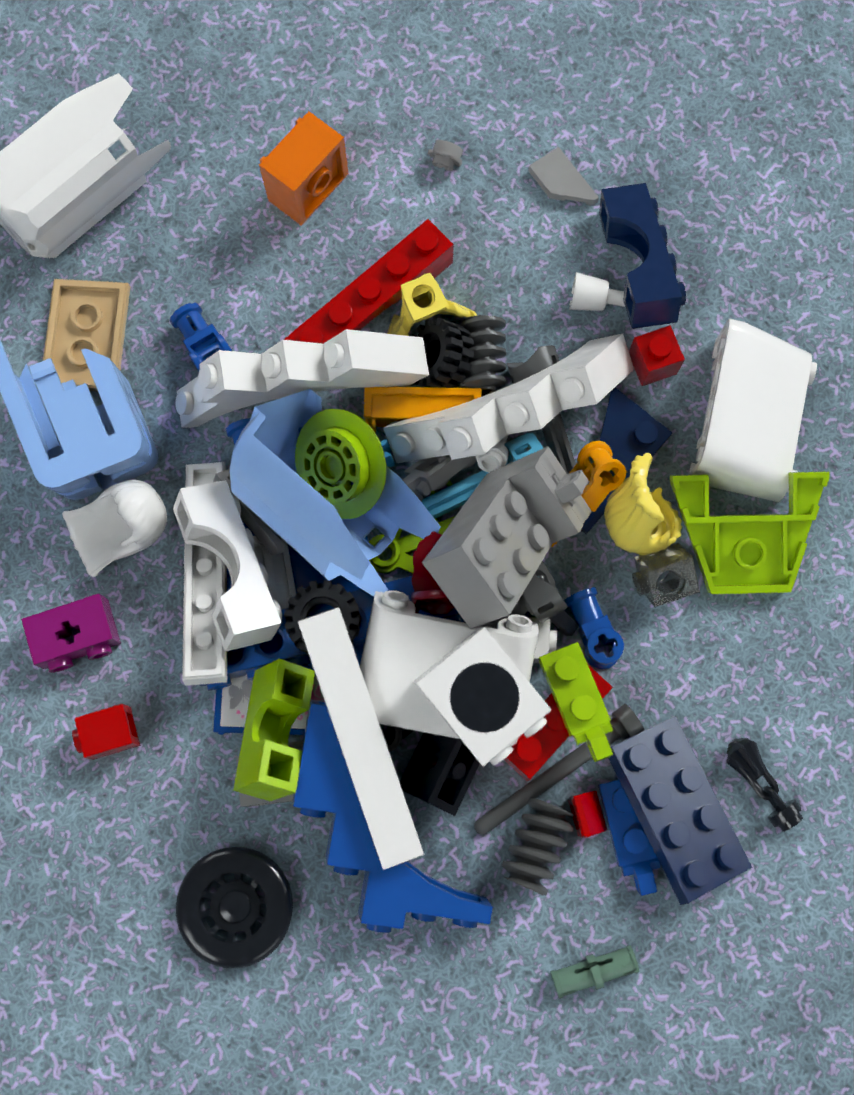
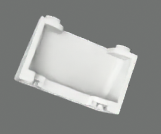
(753, 412)
(407, 644)

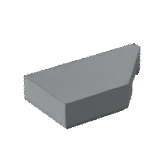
(561, 179)

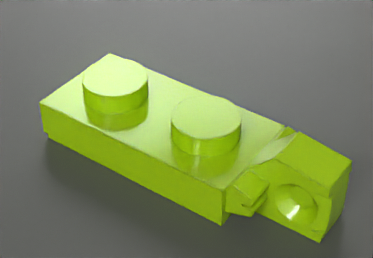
(578, 699)

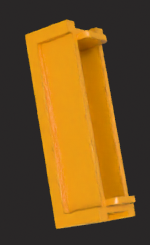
(393, 404)

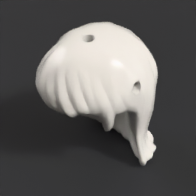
(116, 524)

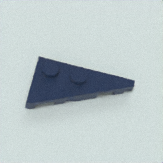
(628, 433)

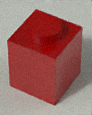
(656, 355)
(105, 732)

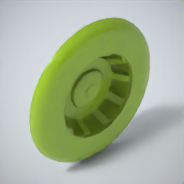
(334, 465)

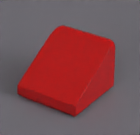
(588, 814)

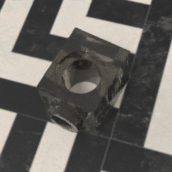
(677, 584)

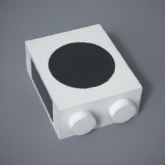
(484, 697)

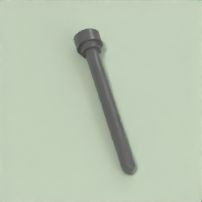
(624, 725)

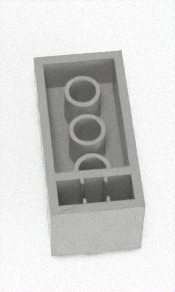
(505, 534)

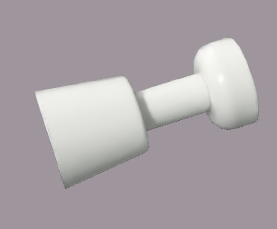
(593, 294)

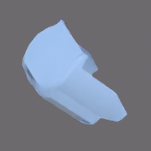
(268, 484)

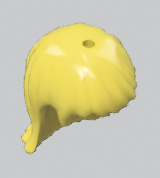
(640, 518)

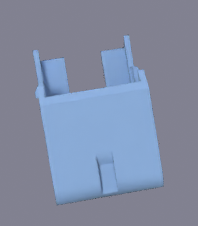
(97, 442)

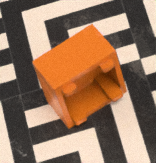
(304, 168)

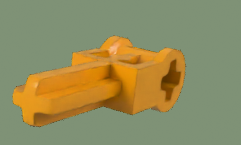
(600, 479)

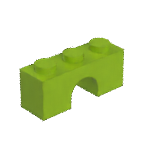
(265, 761)

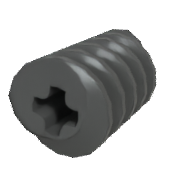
(484, 366)
(537, 845)

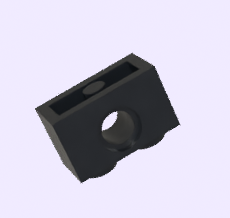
(440, 772)

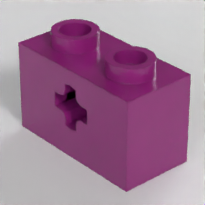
(48, 631)

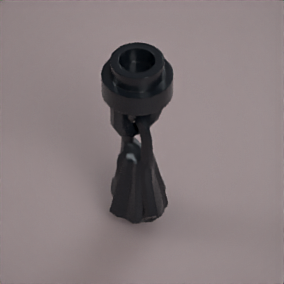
(746, 759)

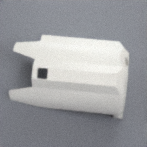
(61, 174)

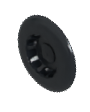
(234, 907)

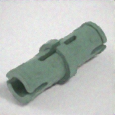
(594, 971)

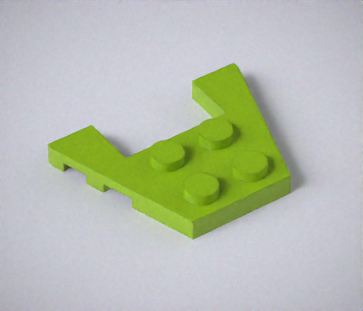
(749, 550)

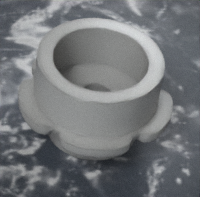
(446, 154)

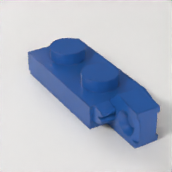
(628, 838)

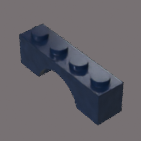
(652, 289)

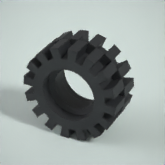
(446, 352)
(321, 594)

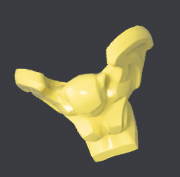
(421, 301)

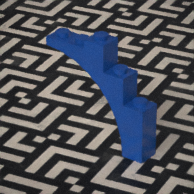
(388, 893)

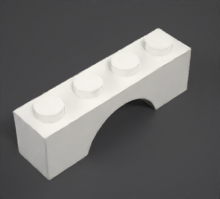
(212, 520)

